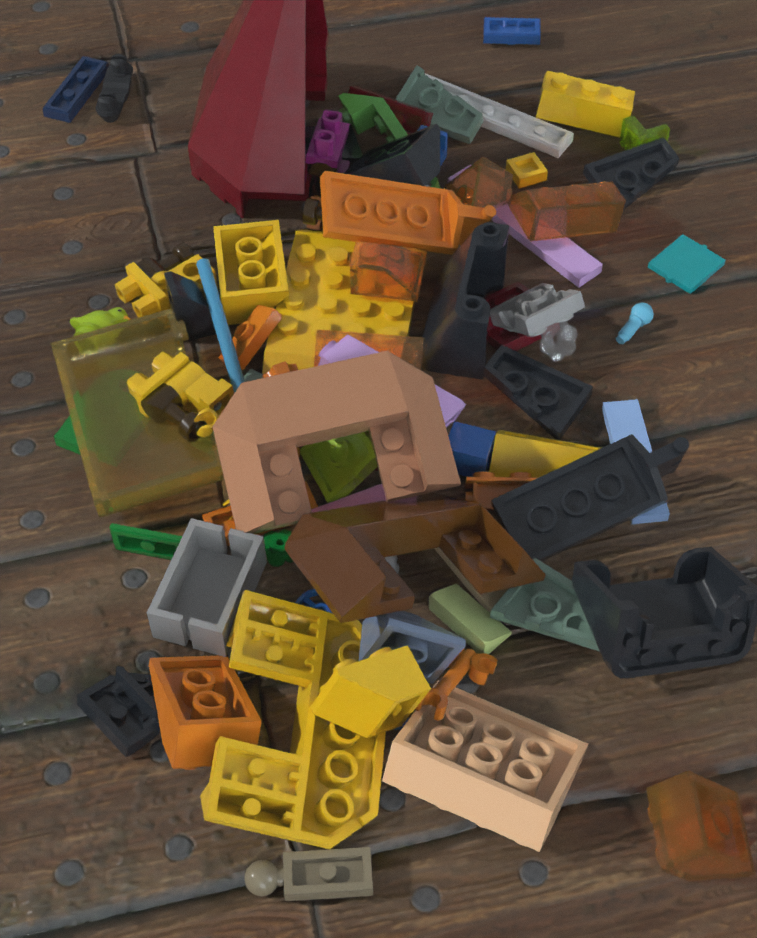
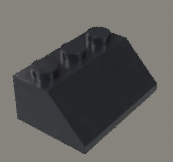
(404, 160)

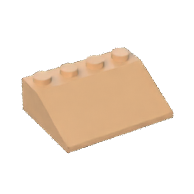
(486, 766)

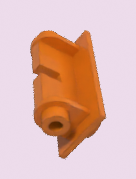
(487, 486)

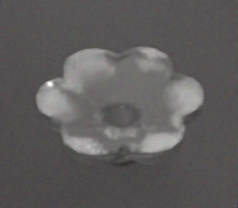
(558, 340)

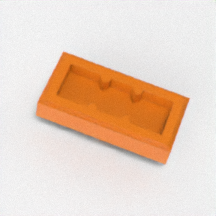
(253, 333)

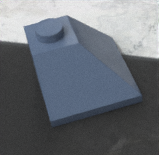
(429, 643)

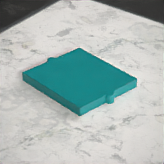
(686, 263)

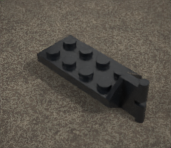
(587, 496)

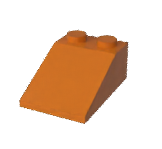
(198, 704)

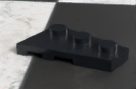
(539, 390)

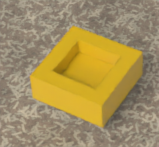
(527, 170)

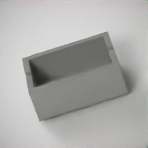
(206, 586)

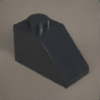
(189, 305)

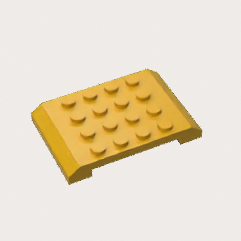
(323, 301)

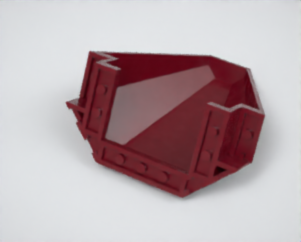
(252, 102)

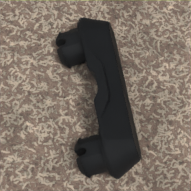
(115, 88)

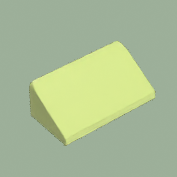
(468, 618)

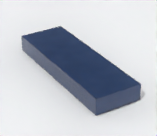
(76, 89)

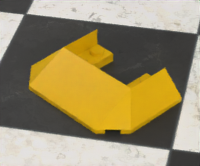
(331, 774)

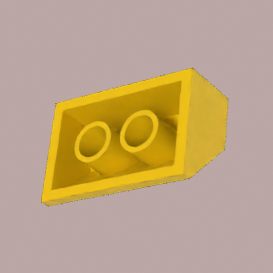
(584, 103)
(250, 267)

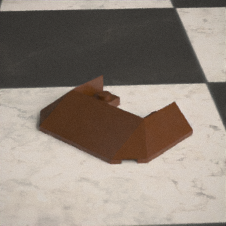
(347, 548)

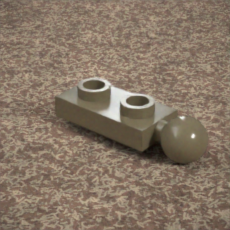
(314, 874)

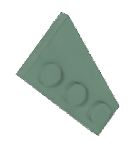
(546, 608)

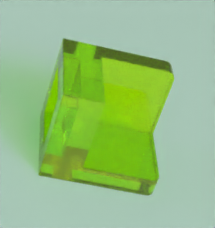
(635, 134)

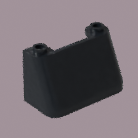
(457, 312)
(669, 623)

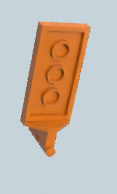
(396, 213)

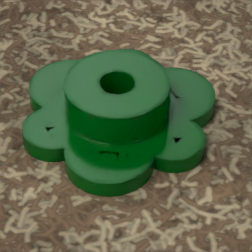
(275, 547)

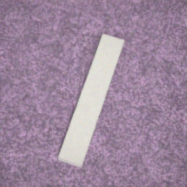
(514, 123)

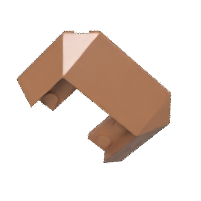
(322, 403)

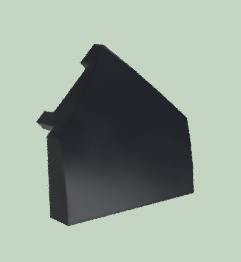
(123, 709)

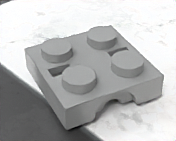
(537, 309)

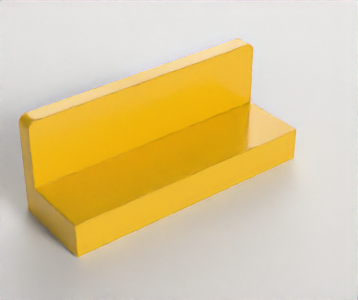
(533, 454)

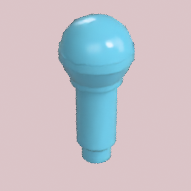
(640, 315)

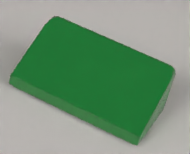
(144, 541)

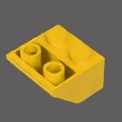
(373, 692)

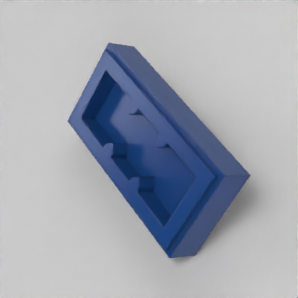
(512, 31)

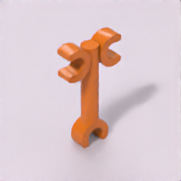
(468, 661)

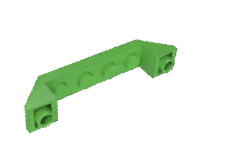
(372, 111)

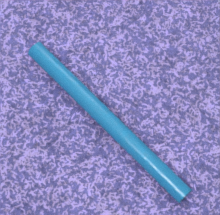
(220, 323)

